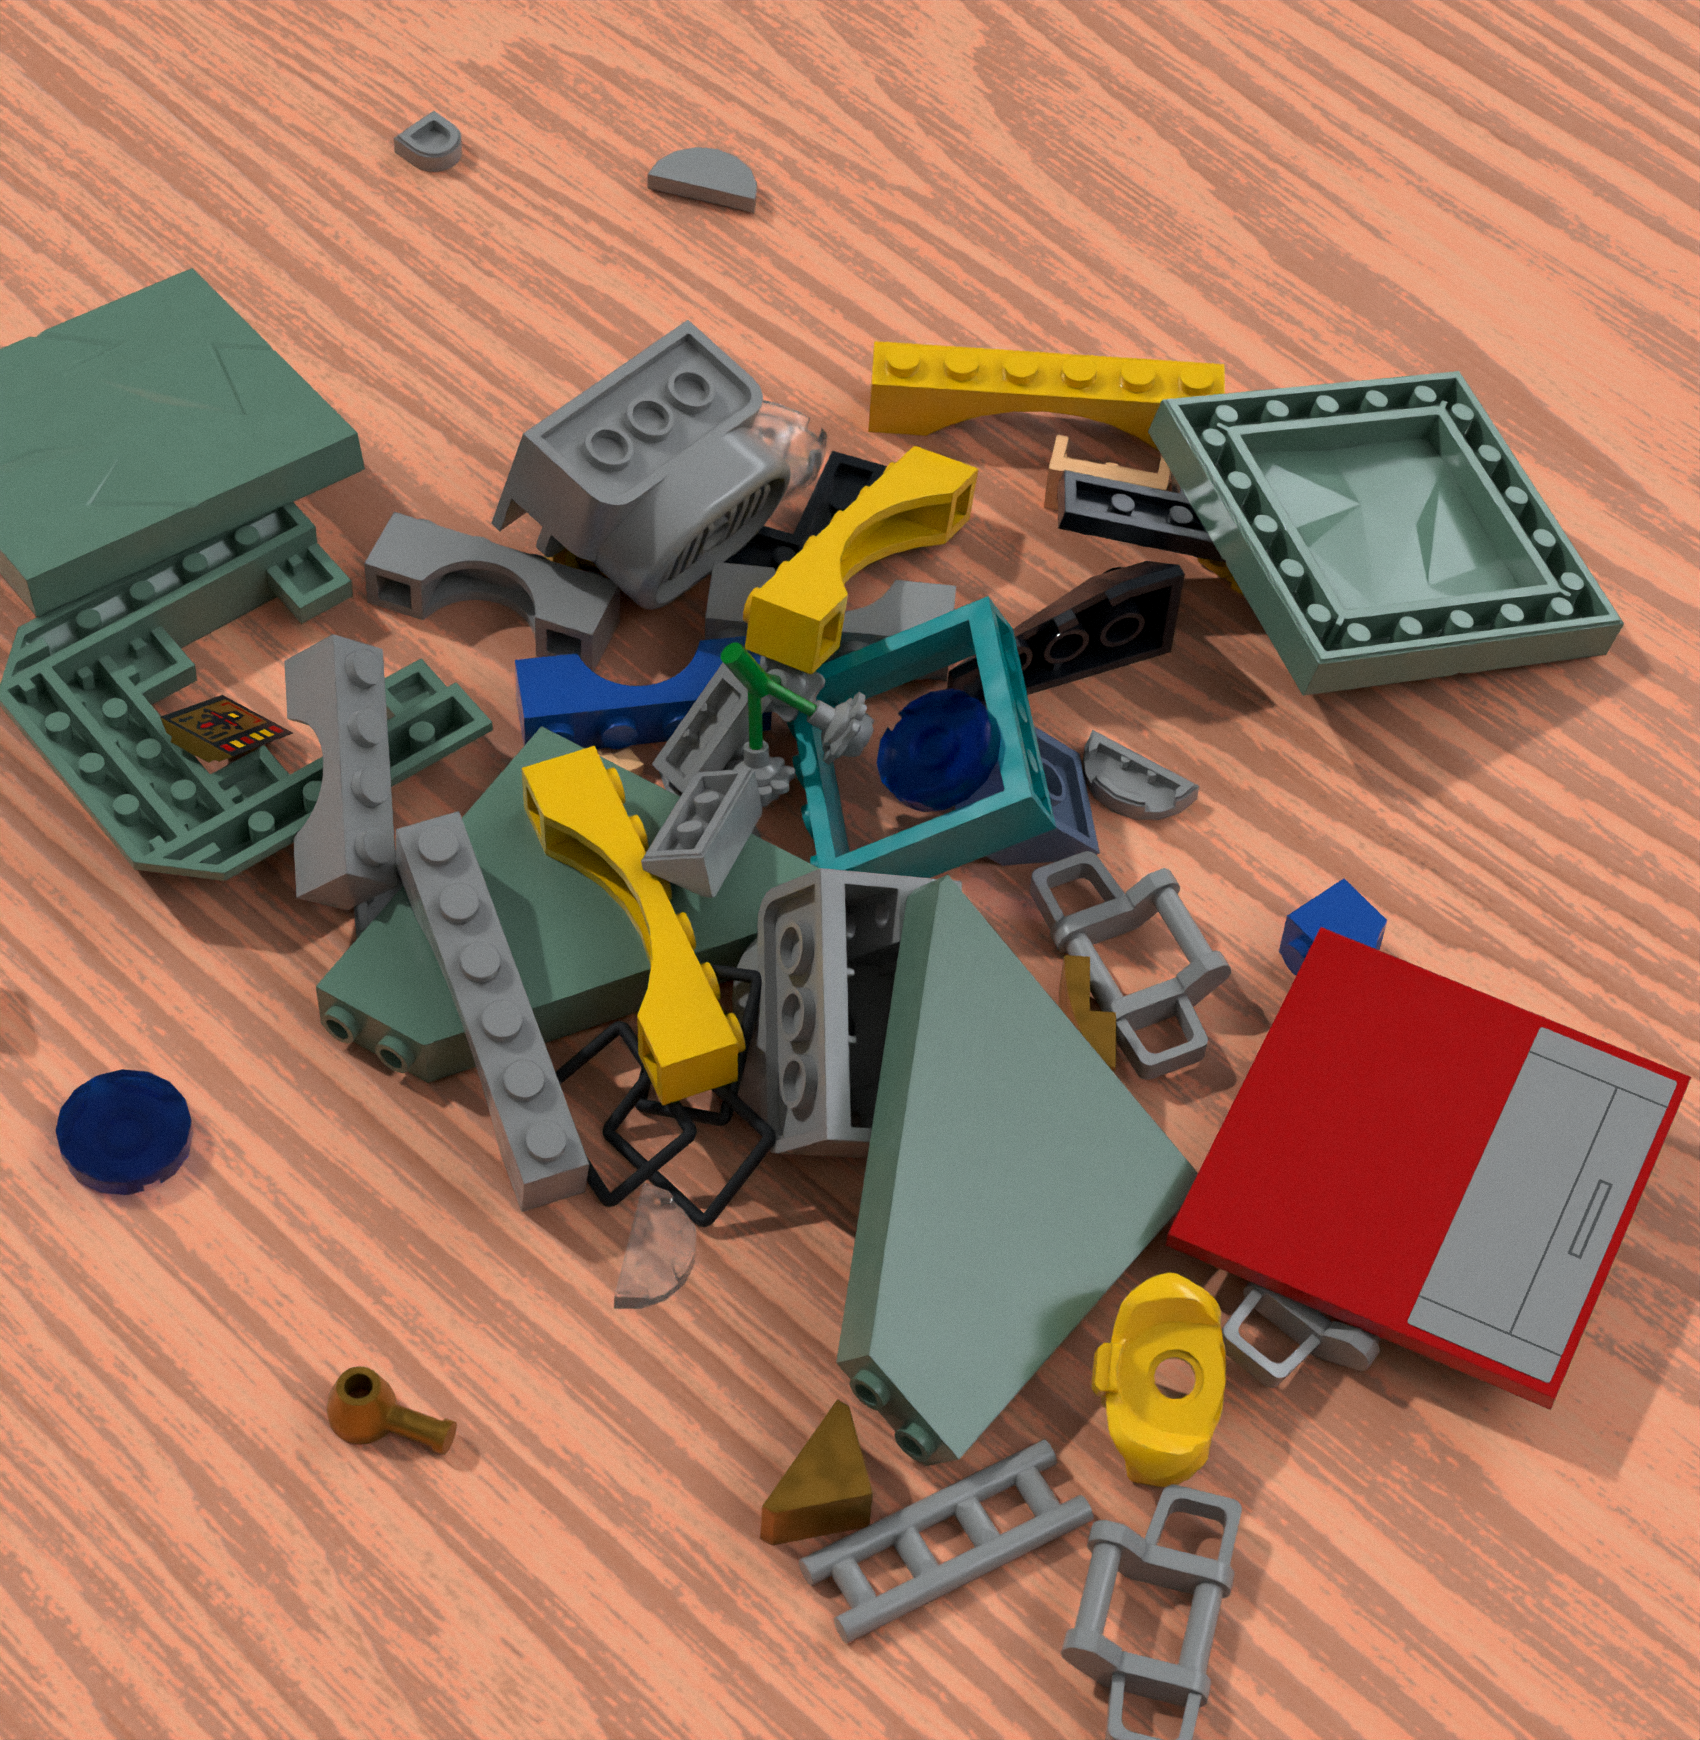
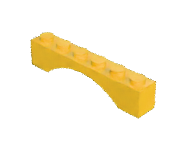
(935, 386)
(803, 606)
(680, 1024)

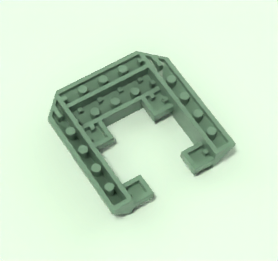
(94, 667)

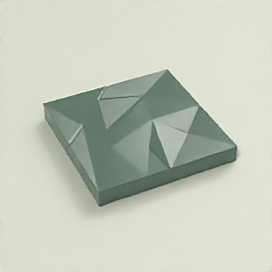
(149, 438)
(1383, 531)

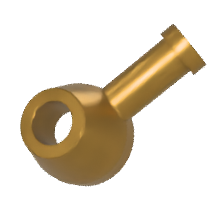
(378, 1413)

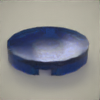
(939, 750)
(124, 1131)

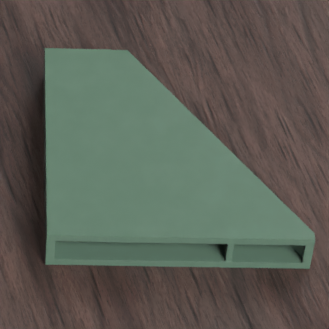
(563, 930)
(994, 1185)

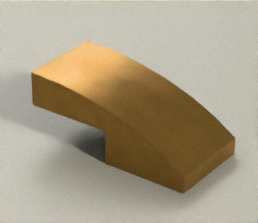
(1074, 1001)

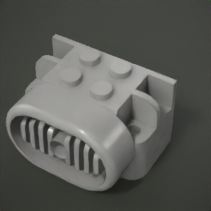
(651, 470)
(824, 1006)

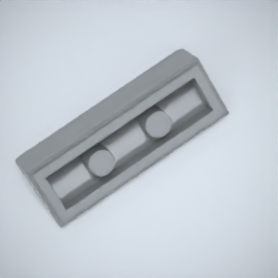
(706, 830)

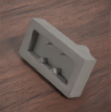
(709, 732)

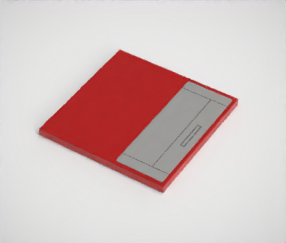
(1431, 1166)

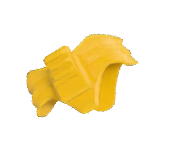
(1158, 1435)

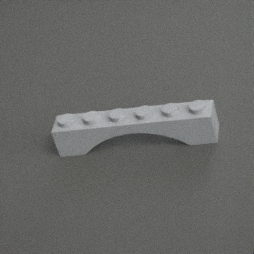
(499, 1023)

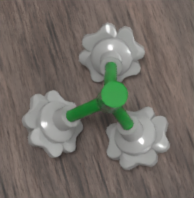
(792, 691)

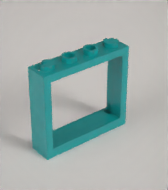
(967, 832)

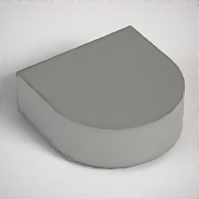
(430, 144)

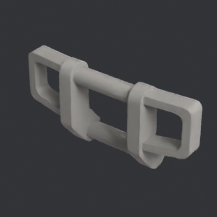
(1120, 915)
(1306, 1326)
(1141, 1559)

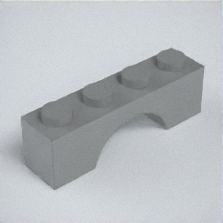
(428, 566)
(899, 609)
(348, 840)

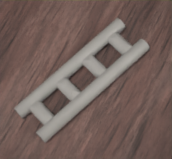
(935, 1580)

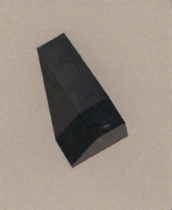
(1092, 629)

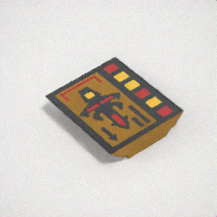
(220, 729)

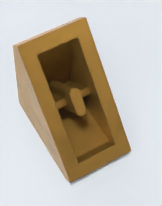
(823, 1487)

